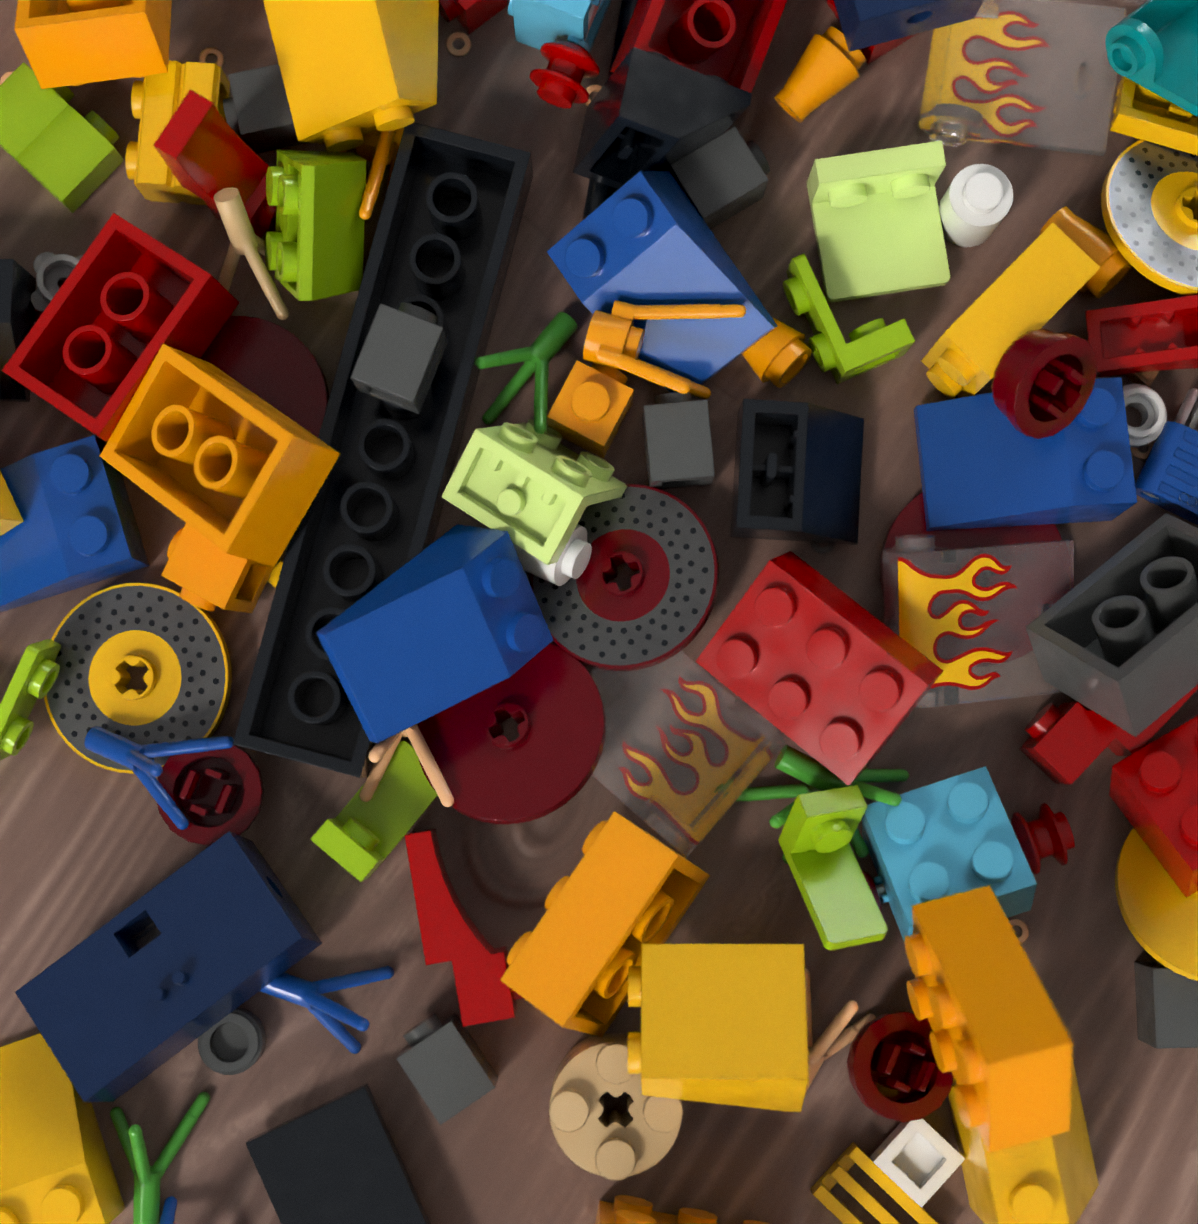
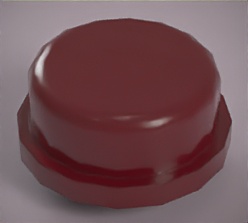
(1044, 381)
(214, 791)
(896, 1068)

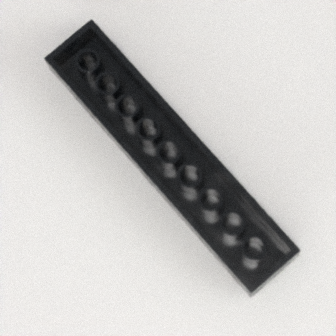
(447, 250)

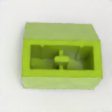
(318, 222)

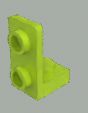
(870, 343)
(31, 680)
(371, 830)
(827, 870)

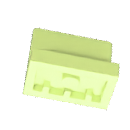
(879, 221)
(529, 486)

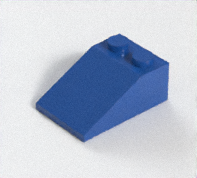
(658, 251)
(991, 475)
(73, 525)
(436, 631)

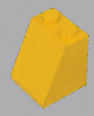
(355, 65)
(721, 1024)
(1031, 1181)

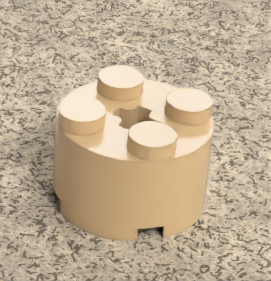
(613, 1142)

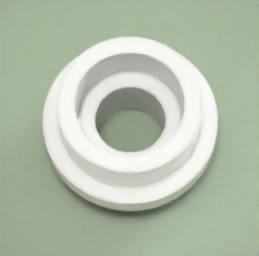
(1151, 409)

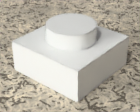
(917, 1159)

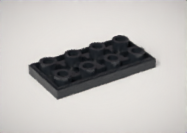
(336, 1166)

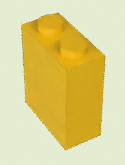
(1010, 307)

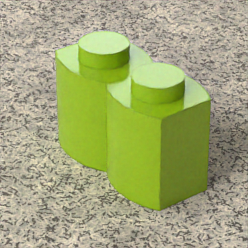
(53, 141)

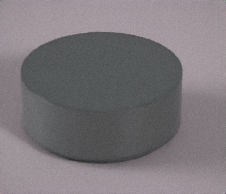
(233, 1043)

